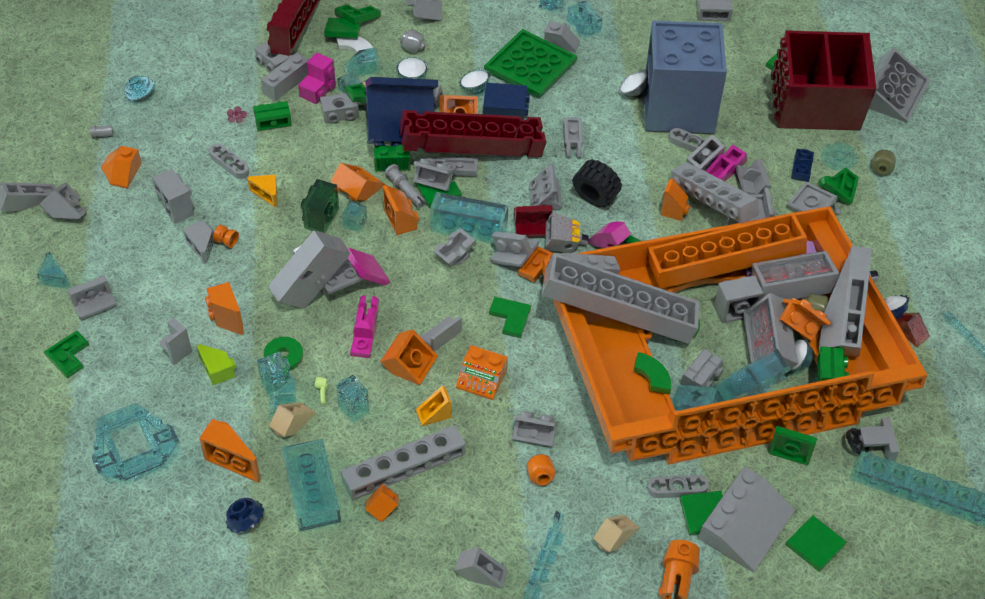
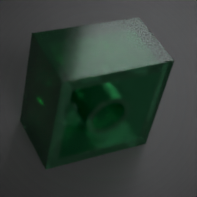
(320, 206)

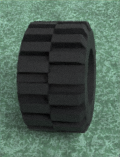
(597, 183)

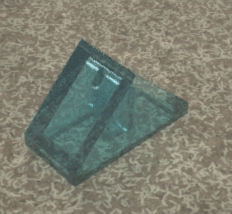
(51, 274)

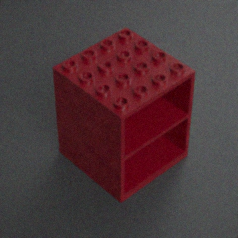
(823, 80)

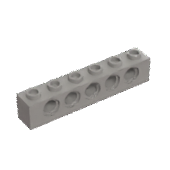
(716, 193)
(396, 471)

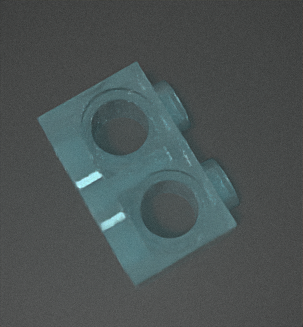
(584, 19)
(273, 372)
(352, 398)

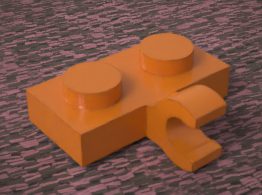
(534, 265)

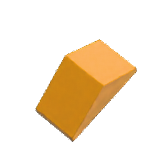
(264, 187)
(435, 408)

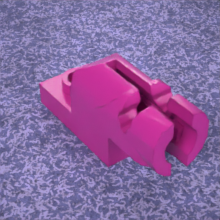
(364, 328)

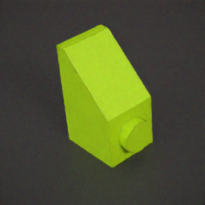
(216, 364)

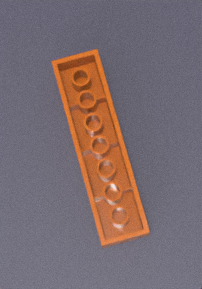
(726, 250)

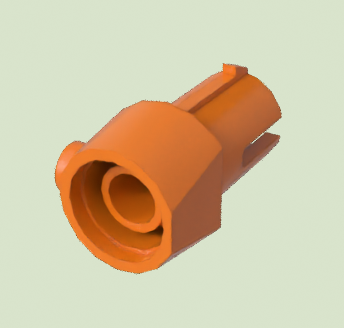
(680, 564)

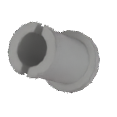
(101, 131)

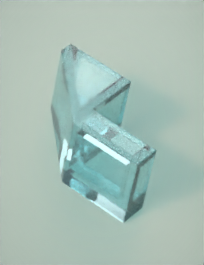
(283, 395)

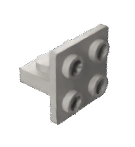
(434, 174)
(546, 189)
(512, 248)
(342, 278)
(92, 297)
(534, 429)

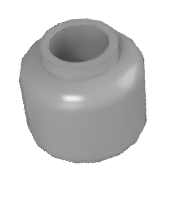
(412, 41)

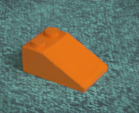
(227, 450)

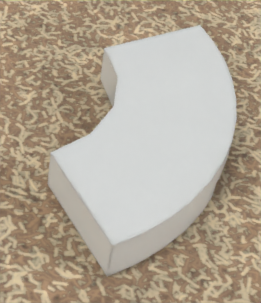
(353, 44)

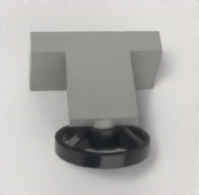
(875, 436)

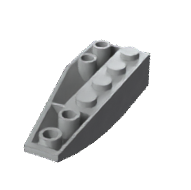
(848, 304)

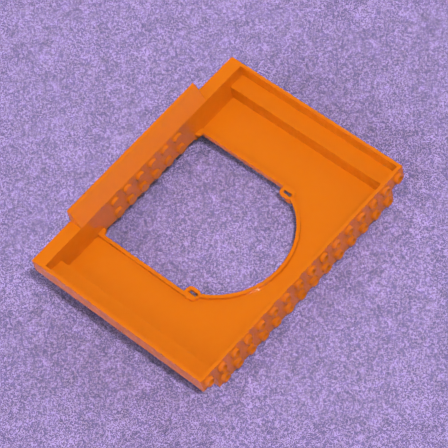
(646, 420)

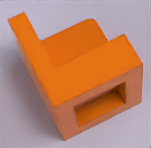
(382, 502)

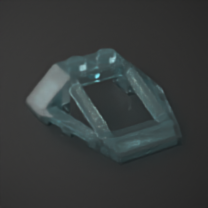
(161, 443)

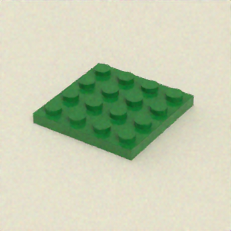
(530, 62)

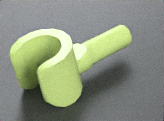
(321, 383)

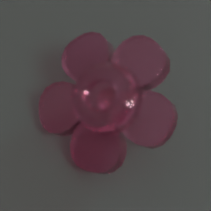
(237, 115)

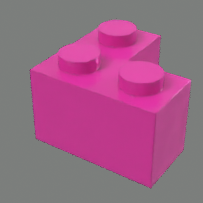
(319, 78)

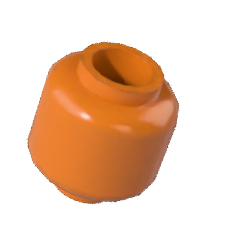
(541, 469)

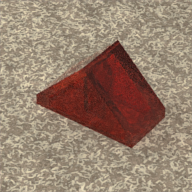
(913, 328)

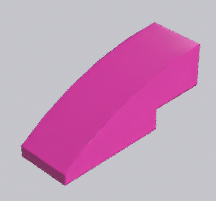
(726, 164)
(610, 235)

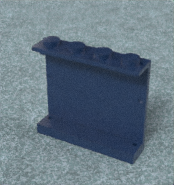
(386, 101)

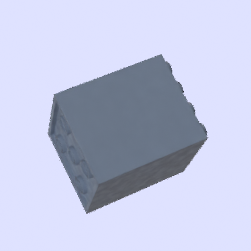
(684, 76)

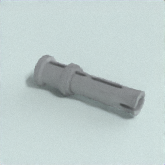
(401, 181)

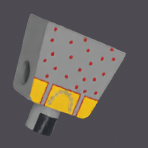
(563, 234)

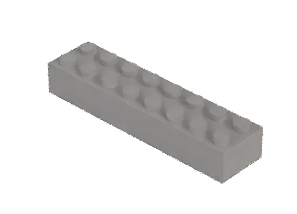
(620, 298)

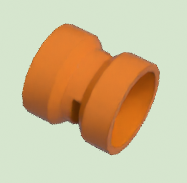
(226, 236)

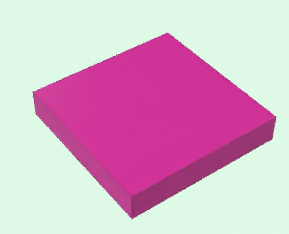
(367, 267)

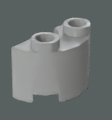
(456, 249)

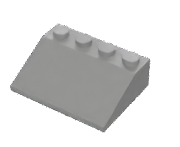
(898, 86)
(747, 520)

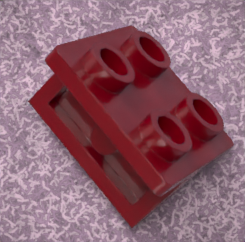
(532, 220)

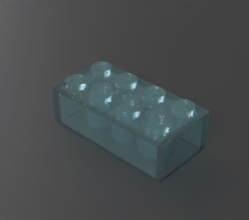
(474, 216)
(754, 377)
(311, 485)

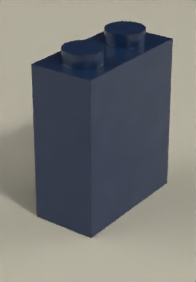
(506, 100)

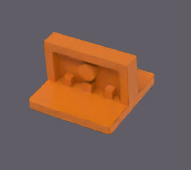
(803, 318)

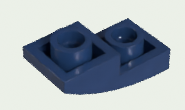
(802, 165)

